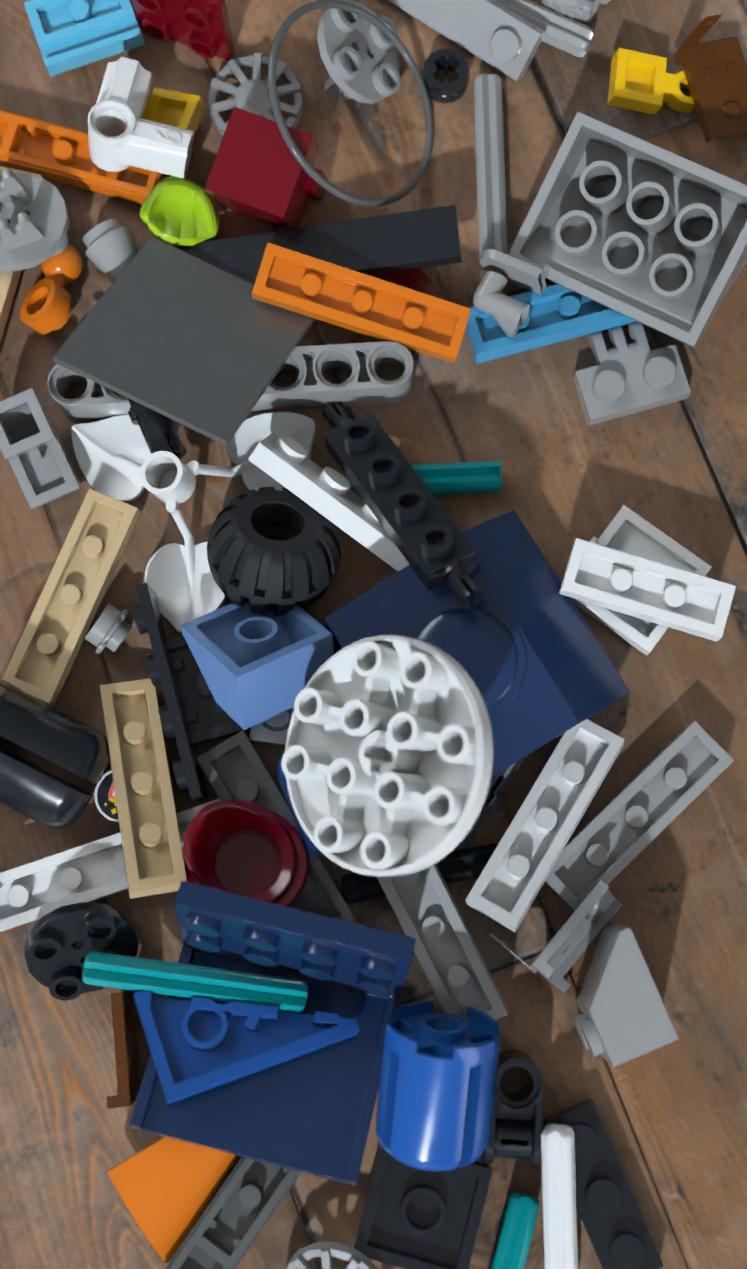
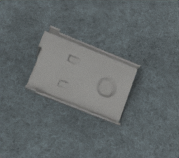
(574, 936)

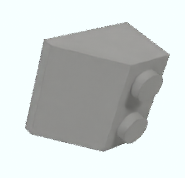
(620, 1001)

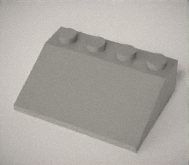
(637, 229)

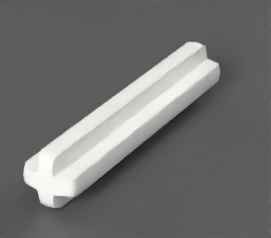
(559, 1197)

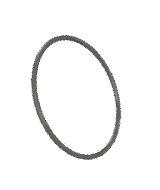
(337, 4)

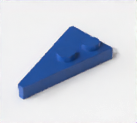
(213, 1043)

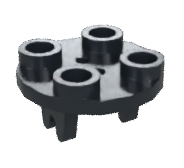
(66, 935)

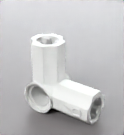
(136, 140)

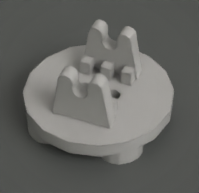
(358, 56)
(36, 221)

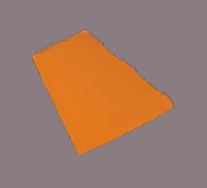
(170, 1188)

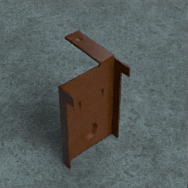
(716, 81)
(125, 1050)

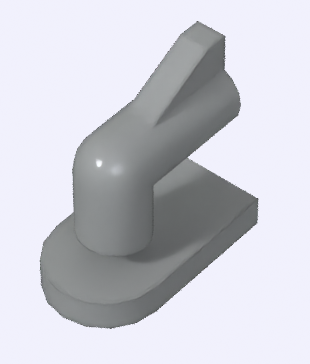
(500, 268)

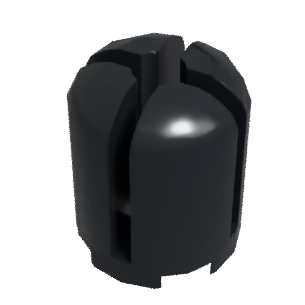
(57, 739)

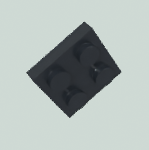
(422, 1215)

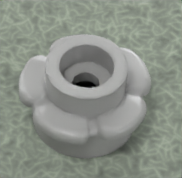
(109, 629)

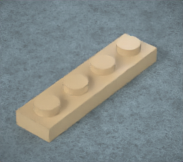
(71, 596)
(142, 788)

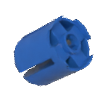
(437, 1086)

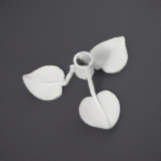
(121, 466)

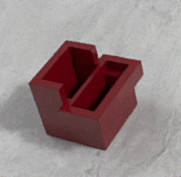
(260, 174)

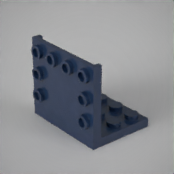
(312, 1108)

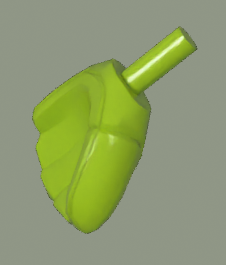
(180, 212)

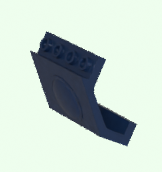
(518, 644)

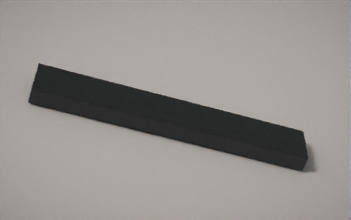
(362, 245)

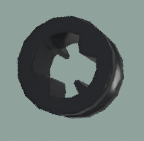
(446, 60)

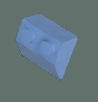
(257, 660)

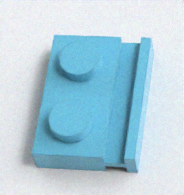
(82, 31)

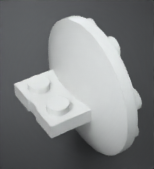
(388, 756)

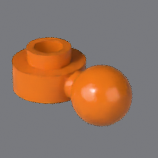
(48, 302)

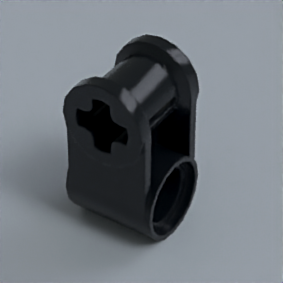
(516, 1115)

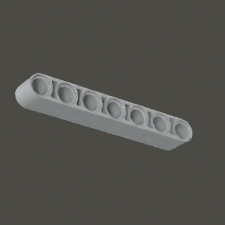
(308, 391)

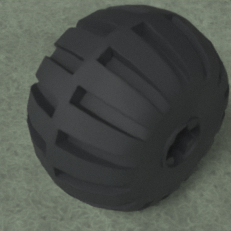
(272, 551)

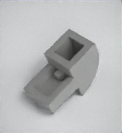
(35, 449)

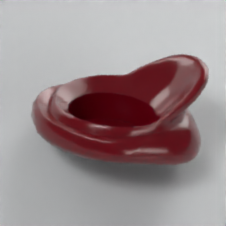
(245, 852)

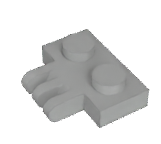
(629, 376)

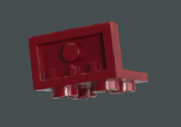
(194, 23)

